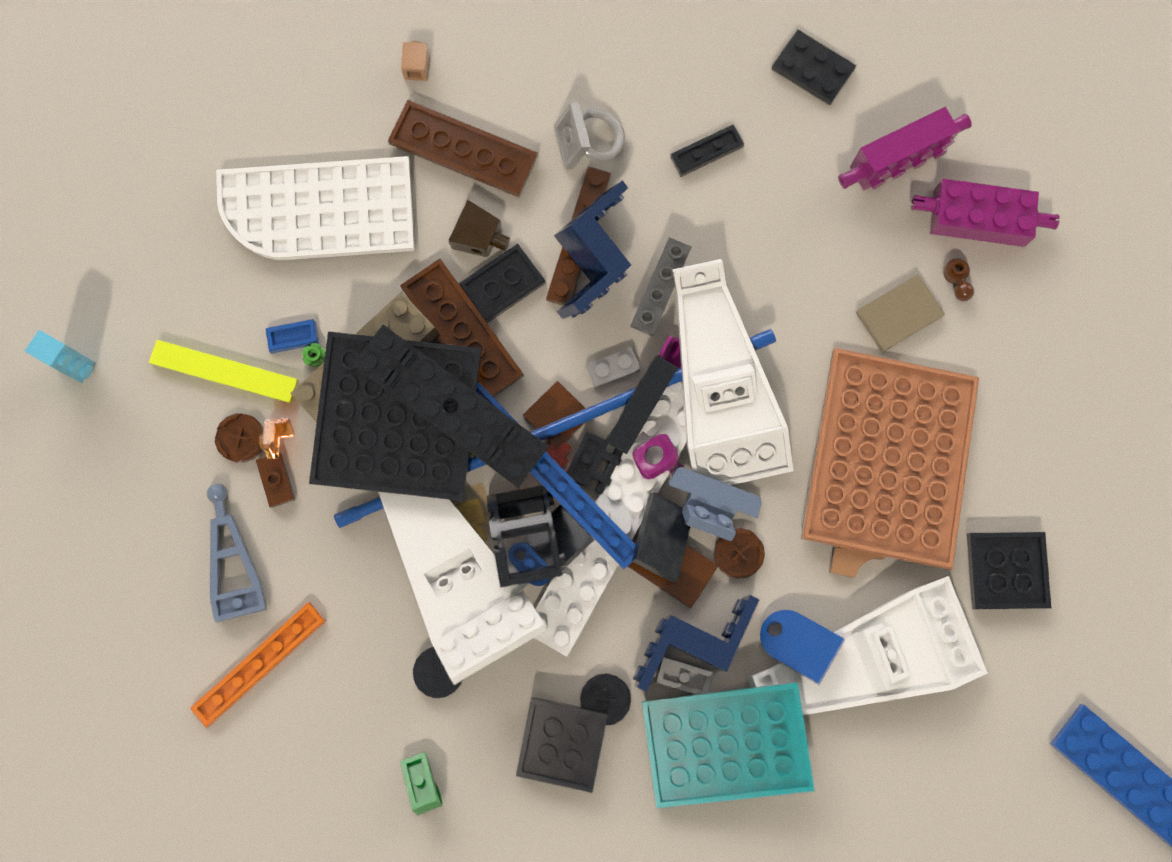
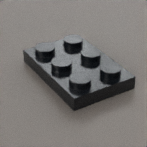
(813, 67)

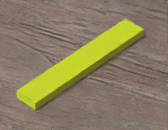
(223, 371)

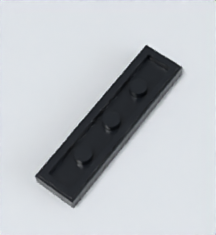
(641, 404)

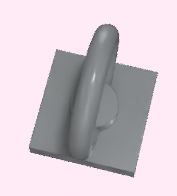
(573, 135)

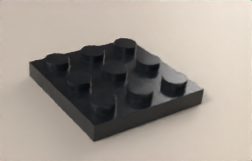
(1009, 570)
(562, 744)

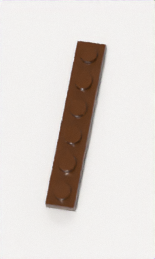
(567, 271)

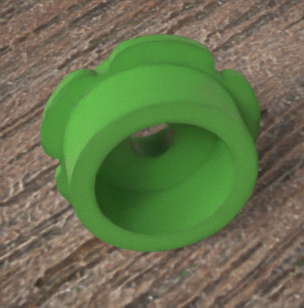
(318, 359)

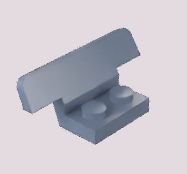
(713, 503)

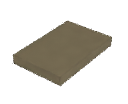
(900, 313)

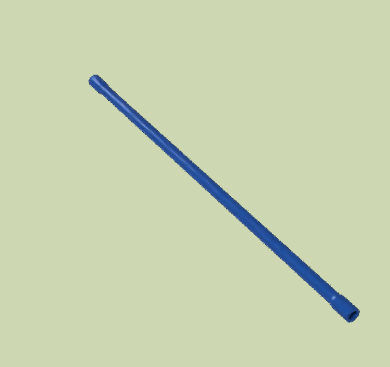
(357, 512)

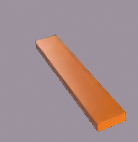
(258, 664)

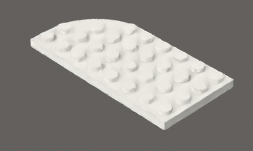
(319, 208)

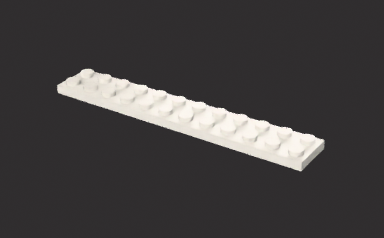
(574, 596)

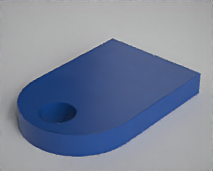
(801, 644)

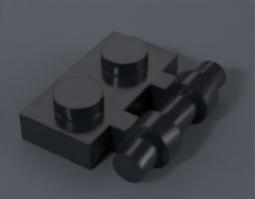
(587, 459)

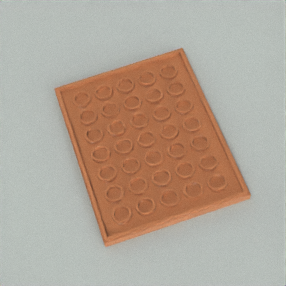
(891, 459)

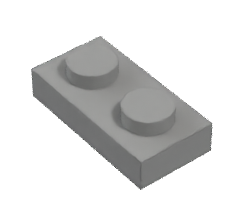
(613, 367)
(683, 676)

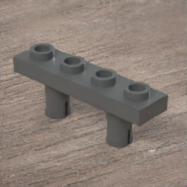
(660, 287)

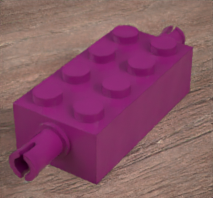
(904, 149)
(984, 212)

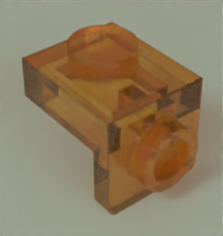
(272, 432)

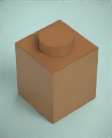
(415, 61)

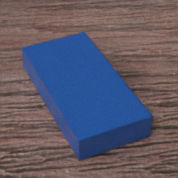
(291, 336)

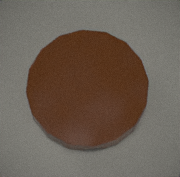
(239, 438)
(740, 556)

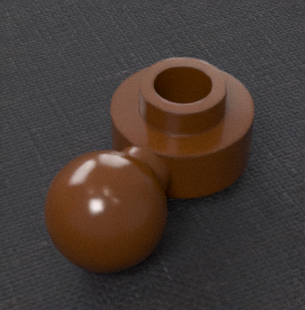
(963, 291)

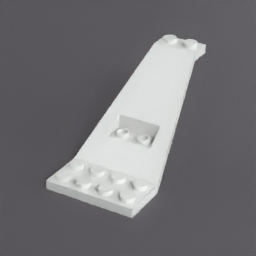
(735, 433)
(458, 585)
(892, 653)

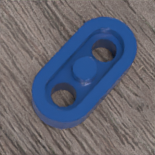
(530, 562)

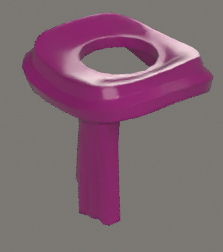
(668, 462)

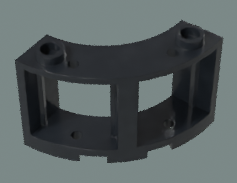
(516, 504)

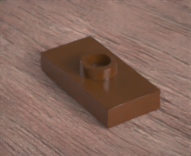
(275, 480)

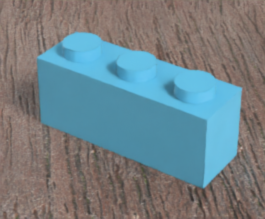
(60, 356)

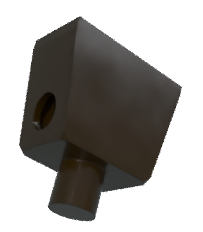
(477, 232)

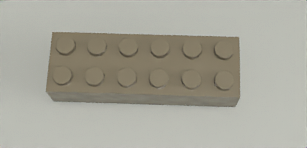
(400, 317)

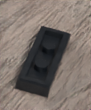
(707, 150)

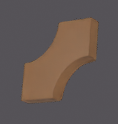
(847, 561)

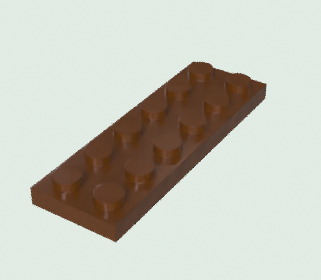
(463, 148)
(461, 324)

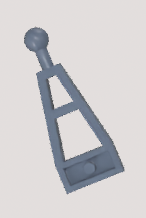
(241, 601)

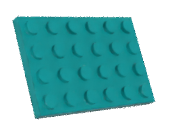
(727, 745)

